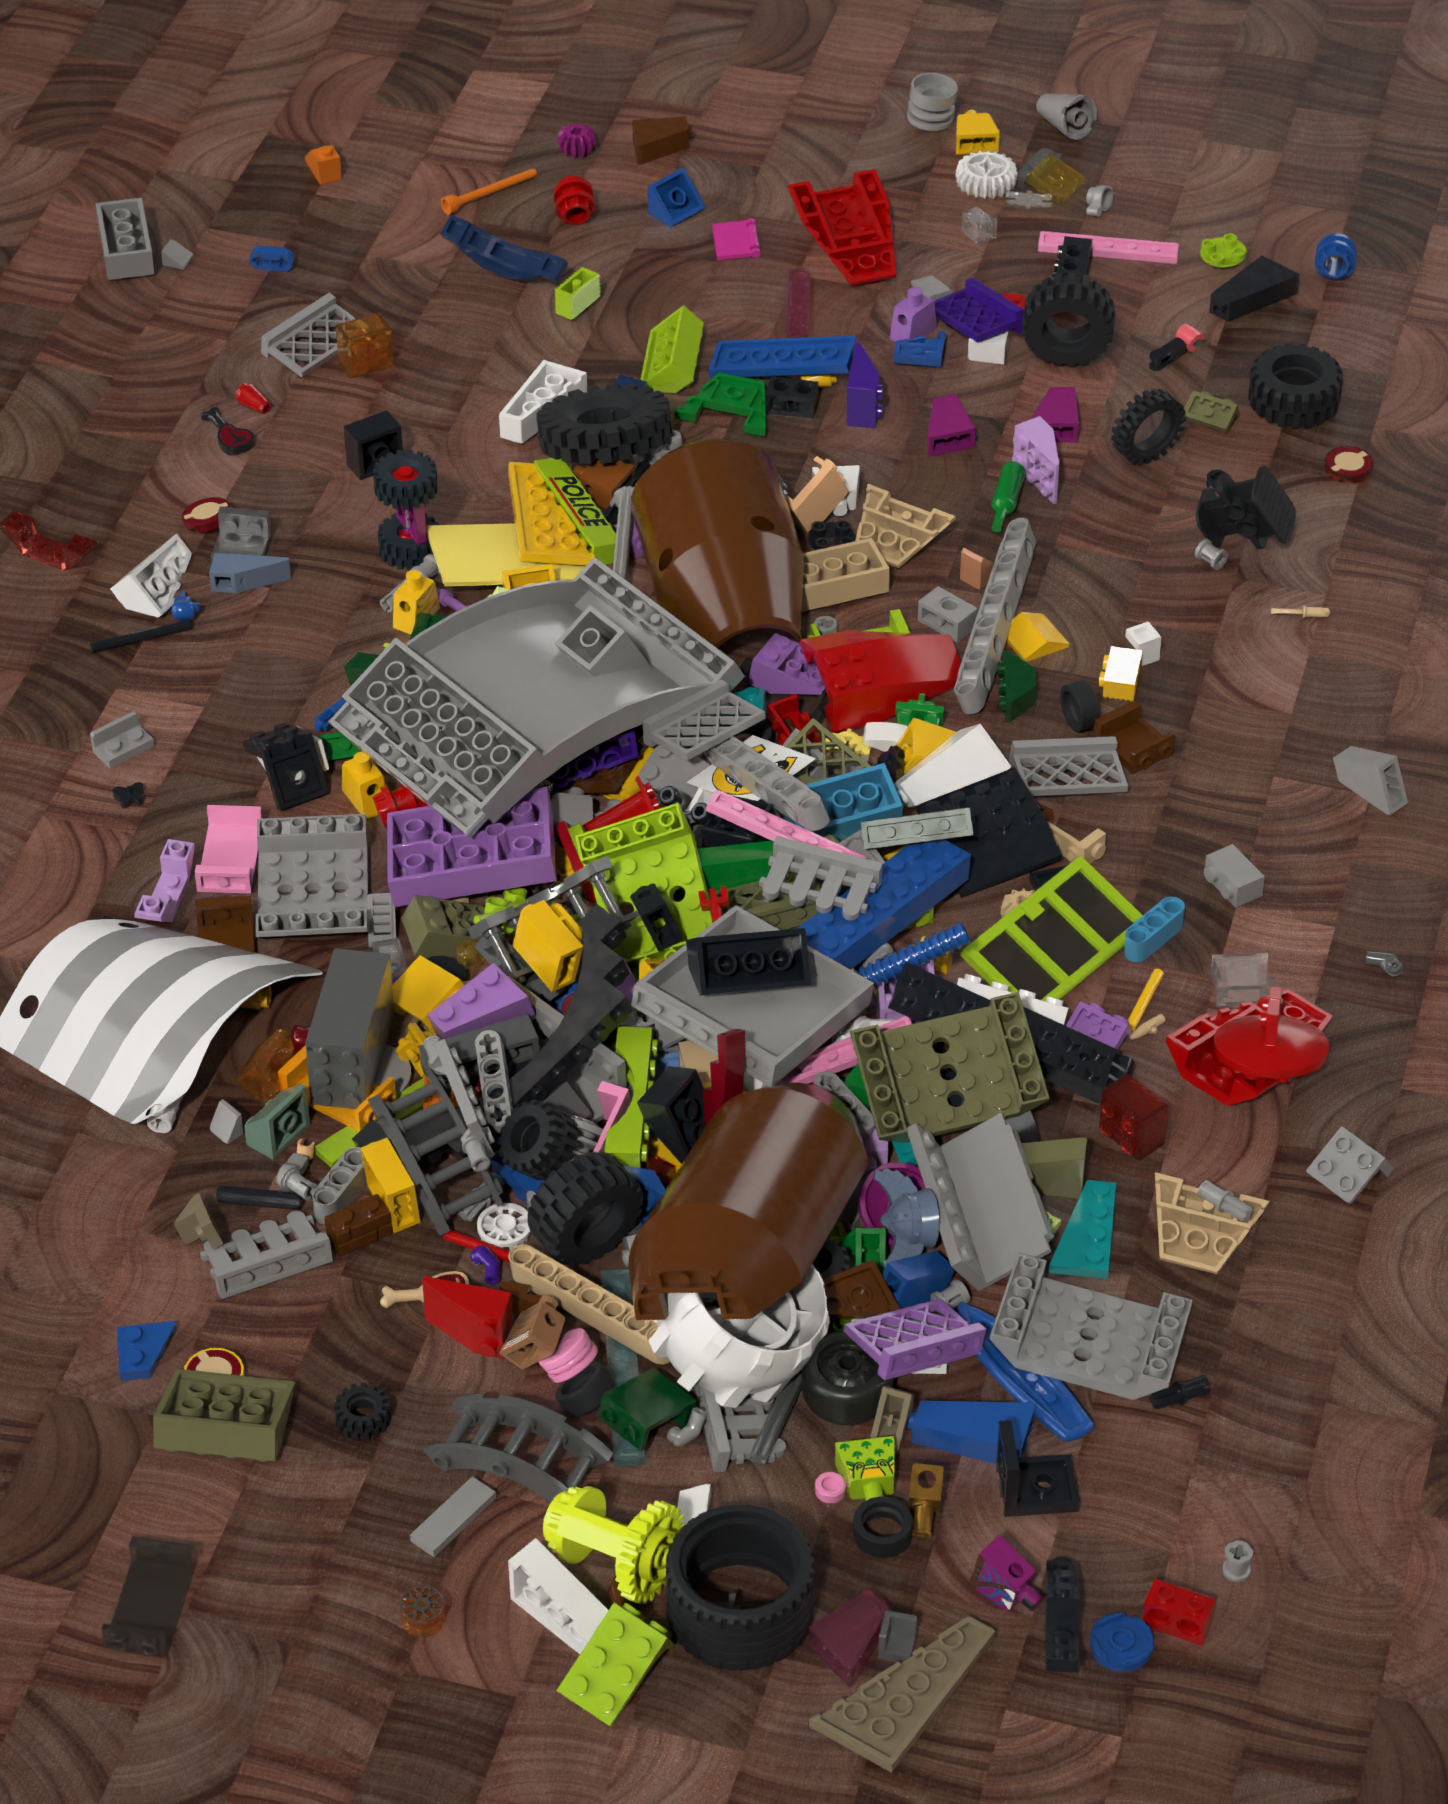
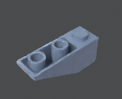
(245, 572)

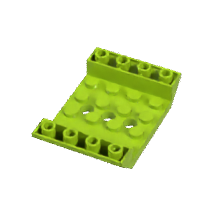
(647, 851)

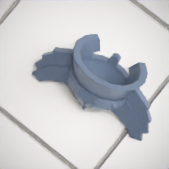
(910, 1217)

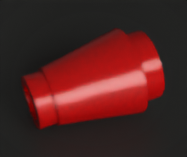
(252, 398)

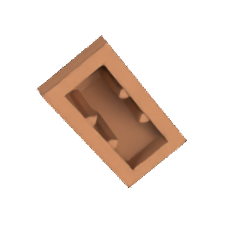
(975, 569)

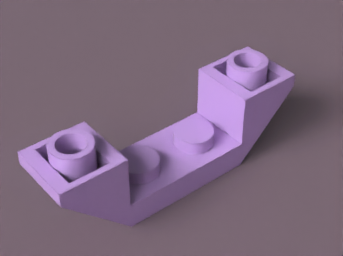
(172, 884)

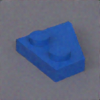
(920, 351)
(142, 1348)

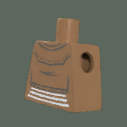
(534, 1334)

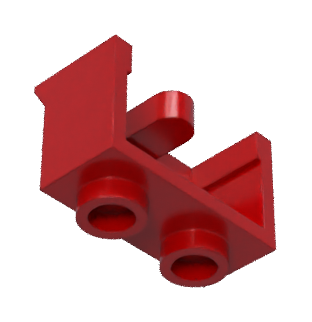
(789, 709)

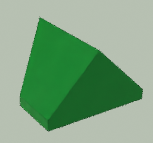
(866, 1245)

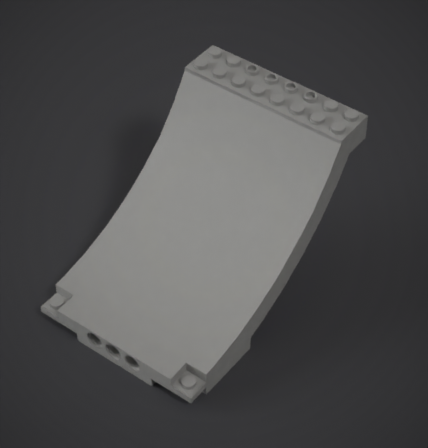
(521, 688)

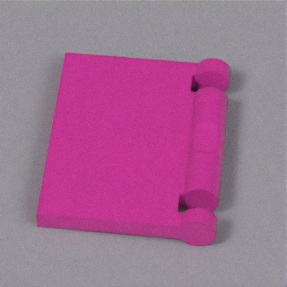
(736, 239)

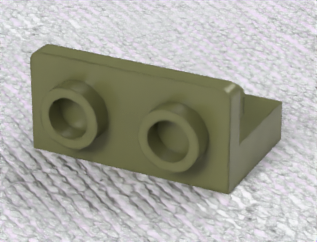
(1211, 411)

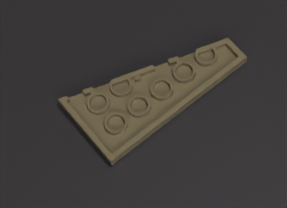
(902, 1700)

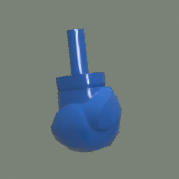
(184, 608)

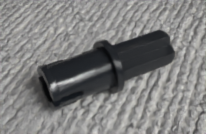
(1180, 1392)

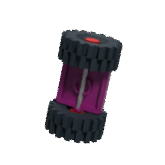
(407, 484)

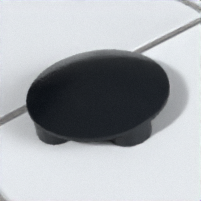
(830, 534)

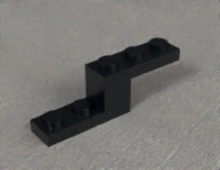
(1062, 1616)

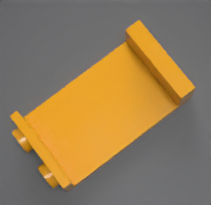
(296, 1072)

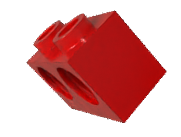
(1178, 1612)

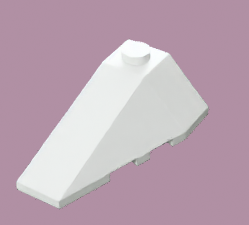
(155, 580)

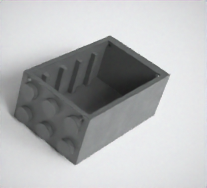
(350, 1028)

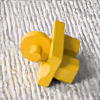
(409, 1045)

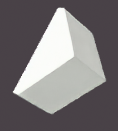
(989, 350)

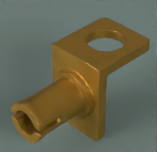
(925, 1500)

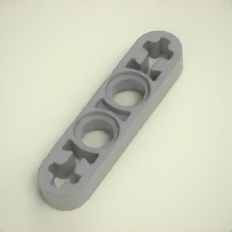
(492, 1081)

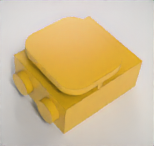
(549, 943)

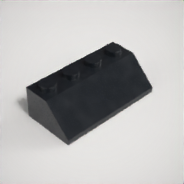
(749, 961)

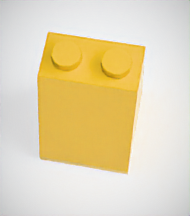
(920, 741)

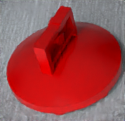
(1271, 1044)

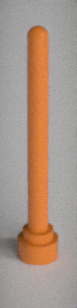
(451, 204)

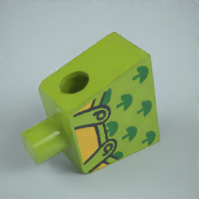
(866, 1466)

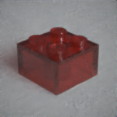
(1133, 1117)

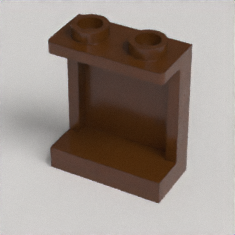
(1137, 740)

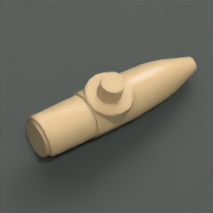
(1148, 1027)

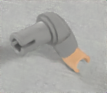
(291, 1172)

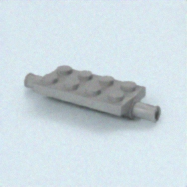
(477, 1138)

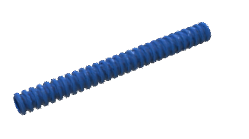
(916, 954)

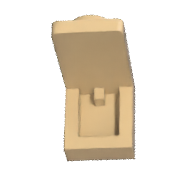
(1090, 848)

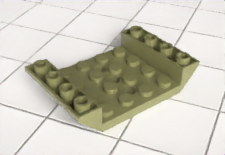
(987, 1051)

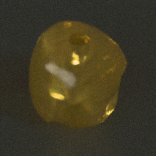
(467, 954)

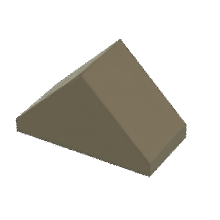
(893, 1416)

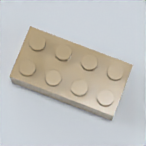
(843, 574)

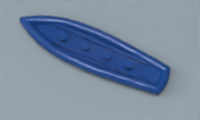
(1054, 1402)

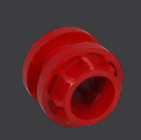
(574, 200)
(394, 801)

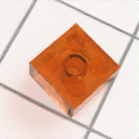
(364, 345)

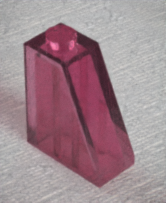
(849, 1635)

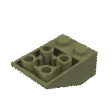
(438, 924)

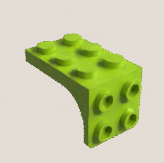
(614, 1662)

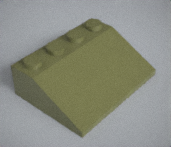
(223, 1415)

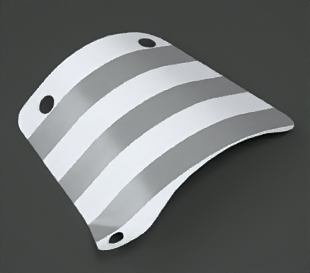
(131, 1010)

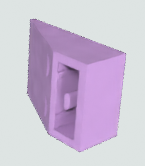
(1038, 454)

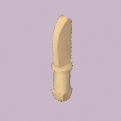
(1305, 612)

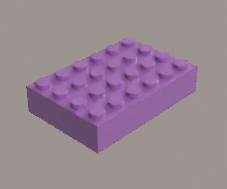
(442, 862)

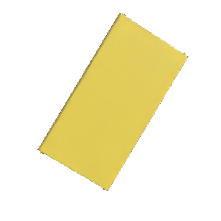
(480, 553)

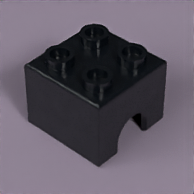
(728, 833)

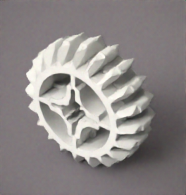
(986, 174)

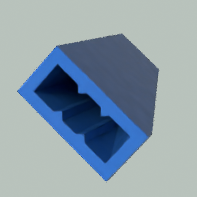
(970, 1426)

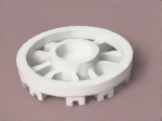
(504, 1225)

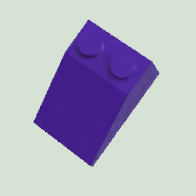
(863, 391)

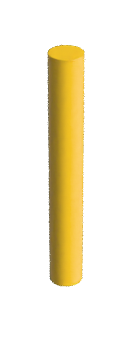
(1145, 998)

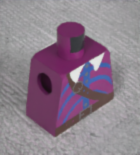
(1005, 1576)

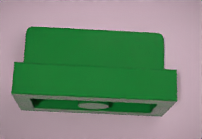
(337, 746)

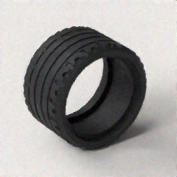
(748, 1538)

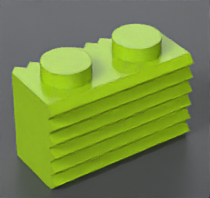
(577, 293)

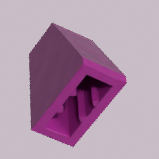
(1061, 413)
(949, 427)

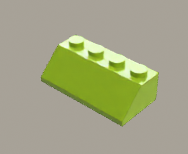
(673, 352)

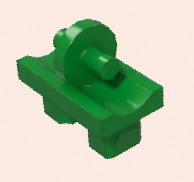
(920, 710)

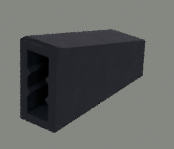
(1253, 289)

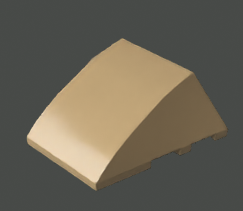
(898, 526)
(1194, 1230)

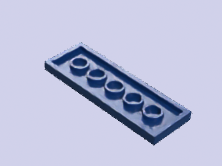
(783, 356)

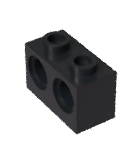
(792, 397)

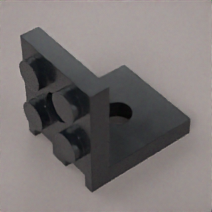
(282, 752)
(1020, 1476)

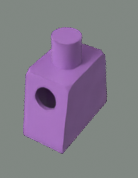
(913, 316)

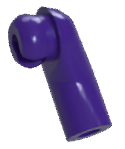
(484, 1255)

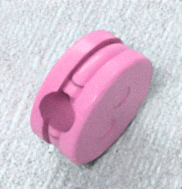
(570, 1356)

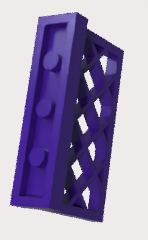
(980, 306)

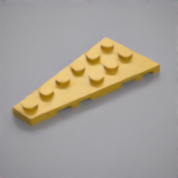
(541, 525)

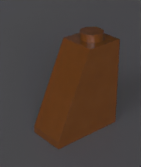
(660, 137)

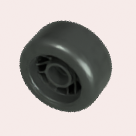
(842, 1381)

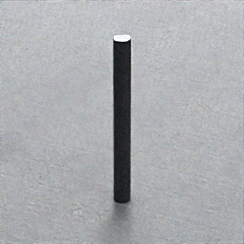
(140, 636)

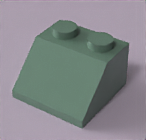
(279, 1122)

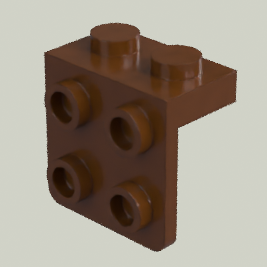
(226, 921)

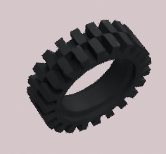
(1136, 414)

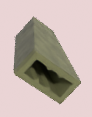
(1057, 1166)

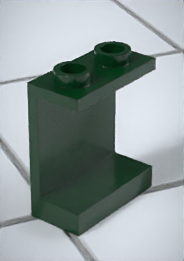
(643, 1405)

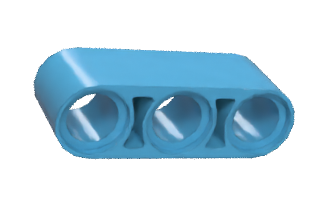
(1154, 929)

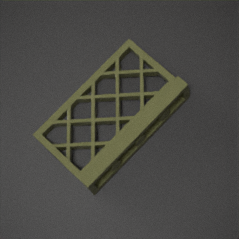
(835, 742)
(777, 911)

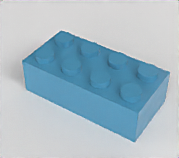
(855, 799)

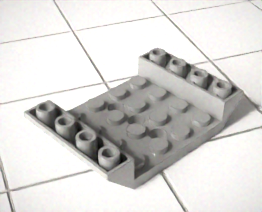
(309, 856)
(1044, 1323)

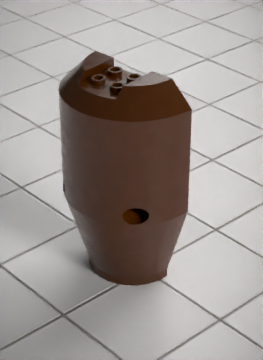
(720, 540)

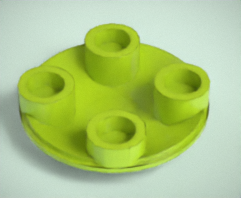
(1223, 251)

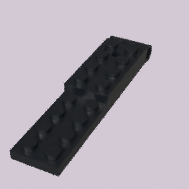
(1063, 1053)

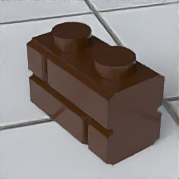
(358, 1224)

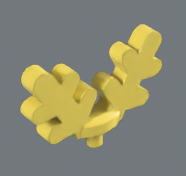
(854, 742)

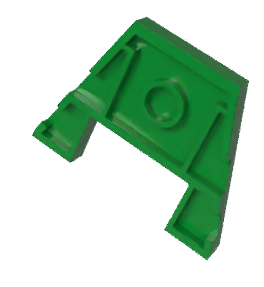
(729, 395)

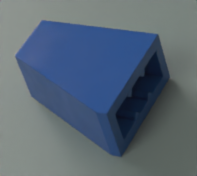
(917, 1277)

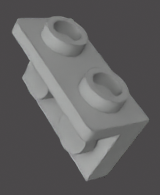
(120, 740)

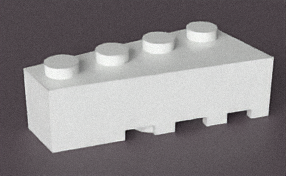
(1051, 1008)

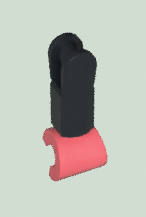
(1176, 347)

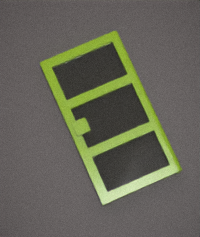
(1055, 934)

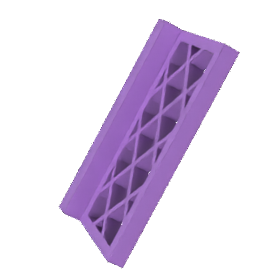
(920, 1350)

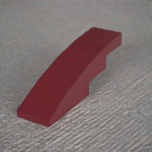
(726, 1072)

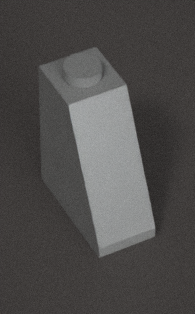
(1373, 777)

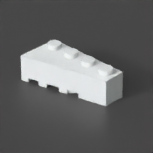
(548, 381)
(554, 1595)

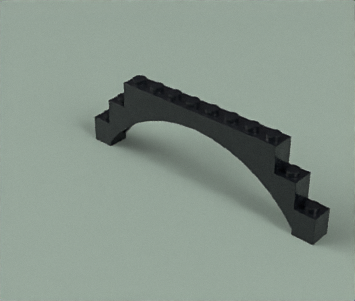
(588, 1022)

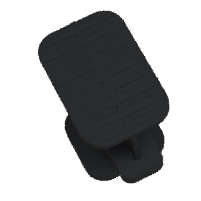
(1248, 508)

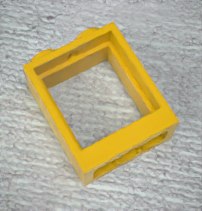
(390, 1180)

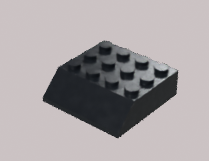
(1008, 830)

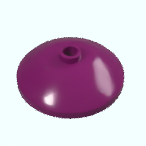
(874, 1201)

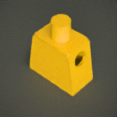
(976, 133)
(361, 782)

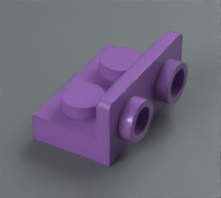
(1098, 1025)

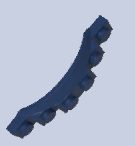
(501, 256)

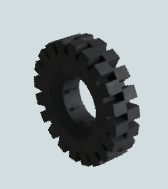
(604, 423)

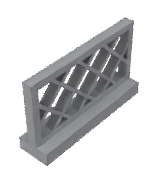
(301, 326)
(698, 711)
(1069, 754)

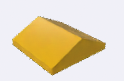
(1034, 636)

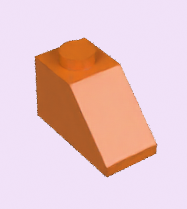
(324, 164)

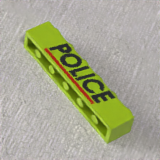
(579, 507)

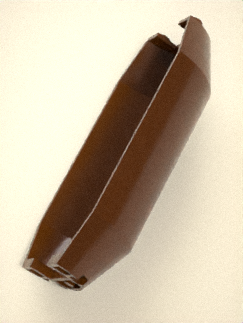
(750, 1202)

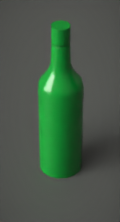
(1007, 492)

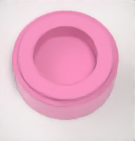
(830, 1487)

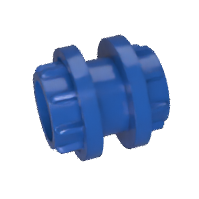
(1337, 245)

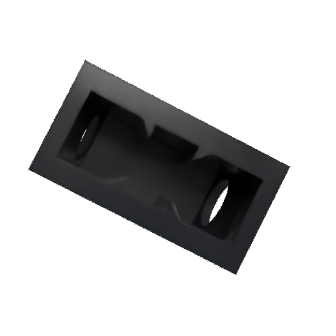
(653, 907)

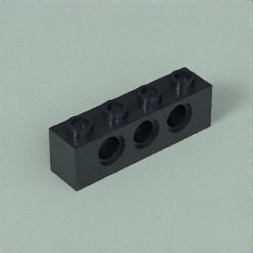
(1073, 257)

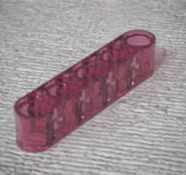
(798, 303)

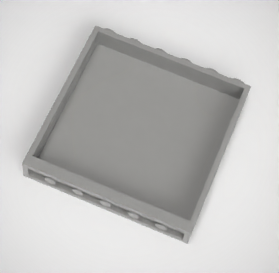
(778, 1023)

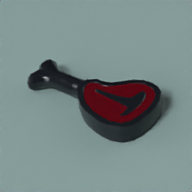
(230, 439)

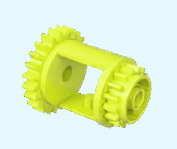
(578, 1524)

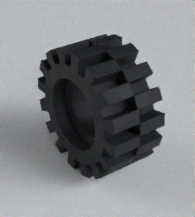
(362, 1425)

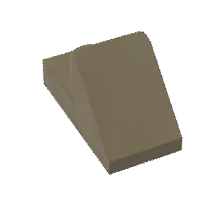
(197, 1223)

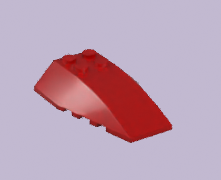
(850, 226)
(874, 670)
(1198, 1064)

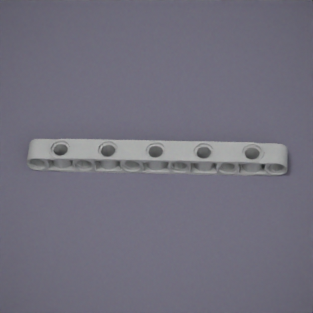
(995, 616)
(767, 781)

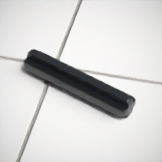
(259, 1197)

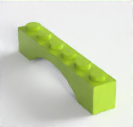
(627, 1136)

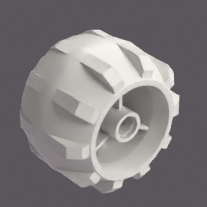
(742, 1354)

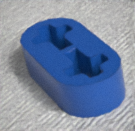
(271, 258)

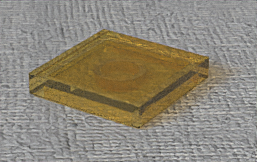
(1055, 178)

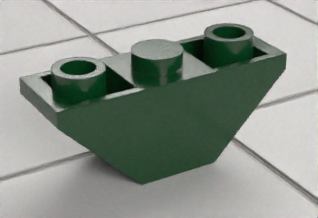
(1016, 685)

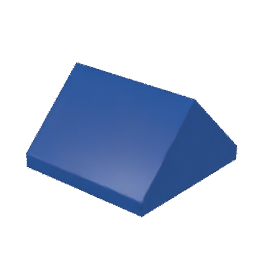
(673, 198)

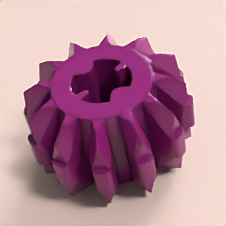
(576, 140)

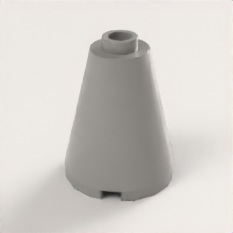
(1068, 113)

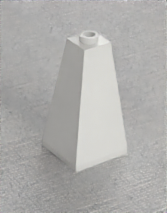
(956, 763)

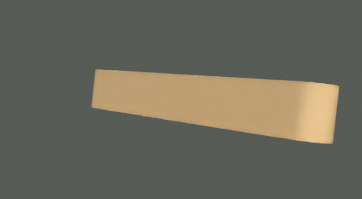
(583, 1299)

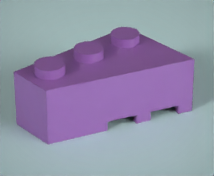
(479, 1003)

